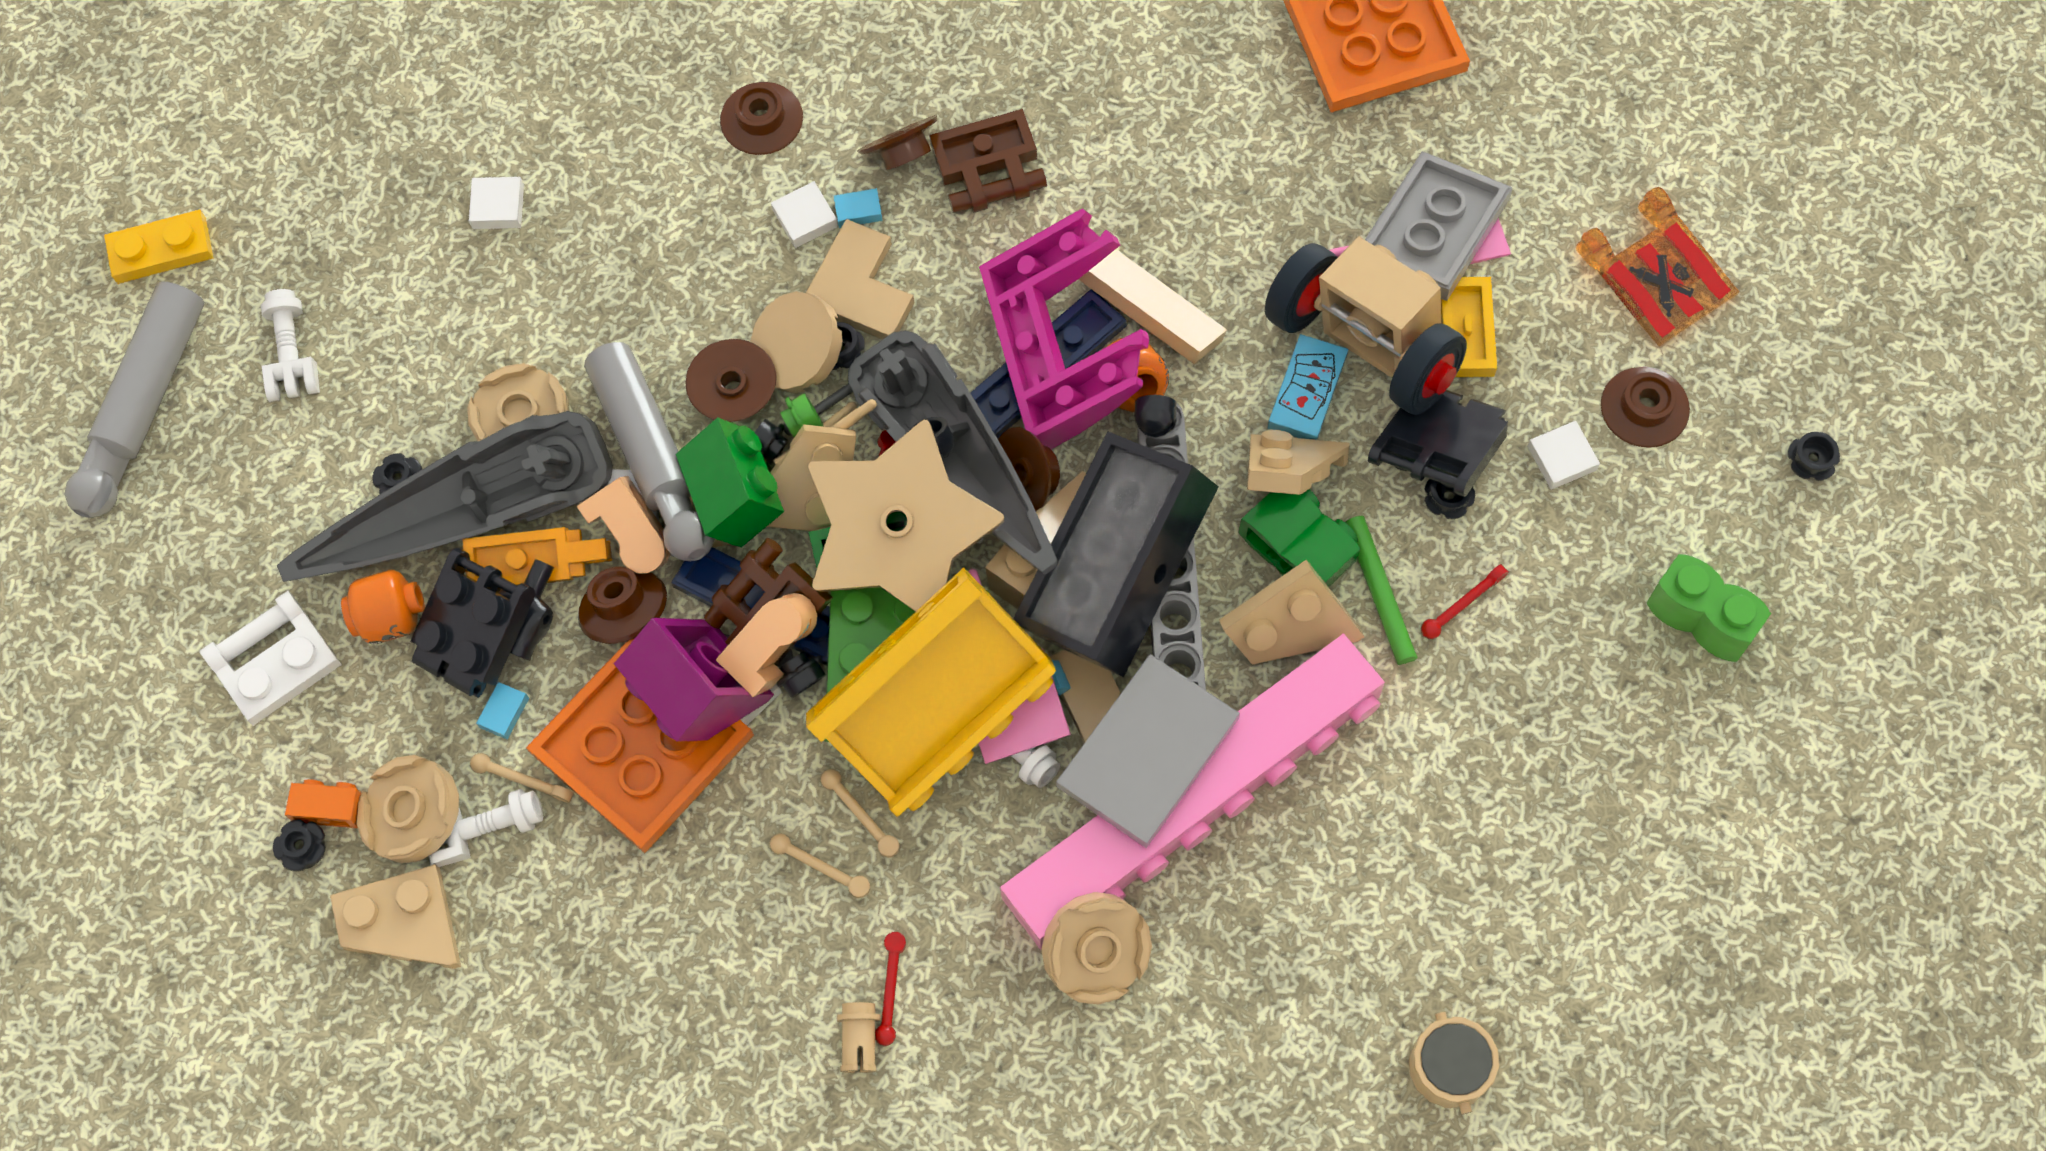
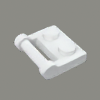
(281, 669)

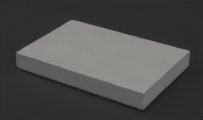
(1440, 219)
(1147, 750)

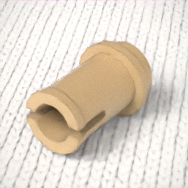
(858, 1033)

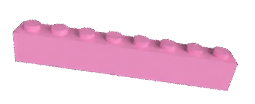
(1261, 747)

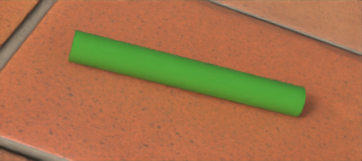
(1382, 593)

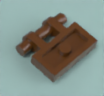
(986, 148)
(759, 569)

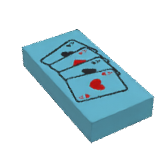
(1308, 388)

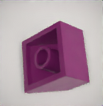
(678, 677)

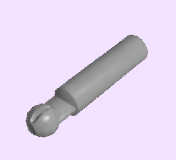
(133, 398)
(647, 447)

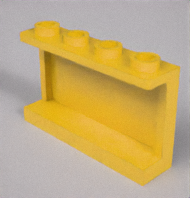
(932, 693)

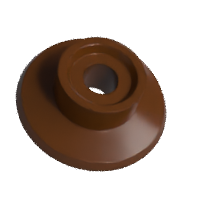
(765, 132)
(902, 144)
(726, 363)
(1643, 424)
(1033, 463)
(620, 604)

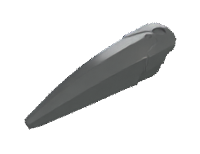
(917, 383)
(474, 489)

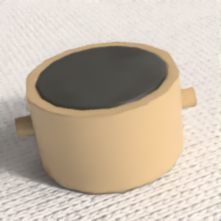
(1453, 1062)

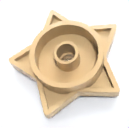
(905, 479)

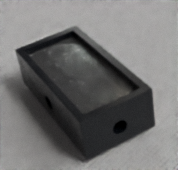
(1117, 553)

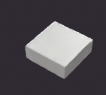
(496, 202)
(804, 214)
(1563, 455)

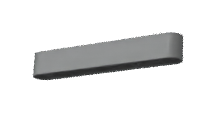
(1181, 598)

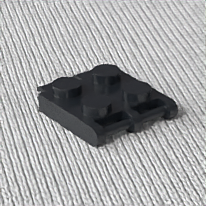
(1443, 442)
(469, 625)

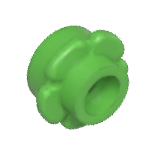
(800, 412)

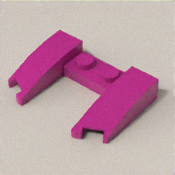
(1054, 399)

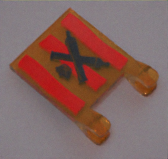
(1663, 277)

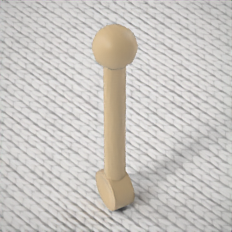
(482, 763)
(887, 844)
(858, 885)

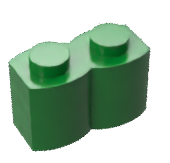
(1293, 529)

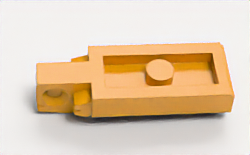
(556, 546)

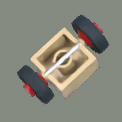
(1375, 312)

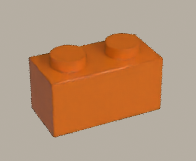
(323, 804)

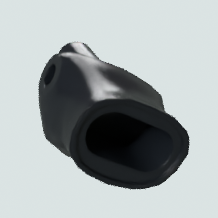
(539, 615)

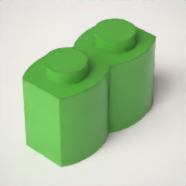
(1716, 613)

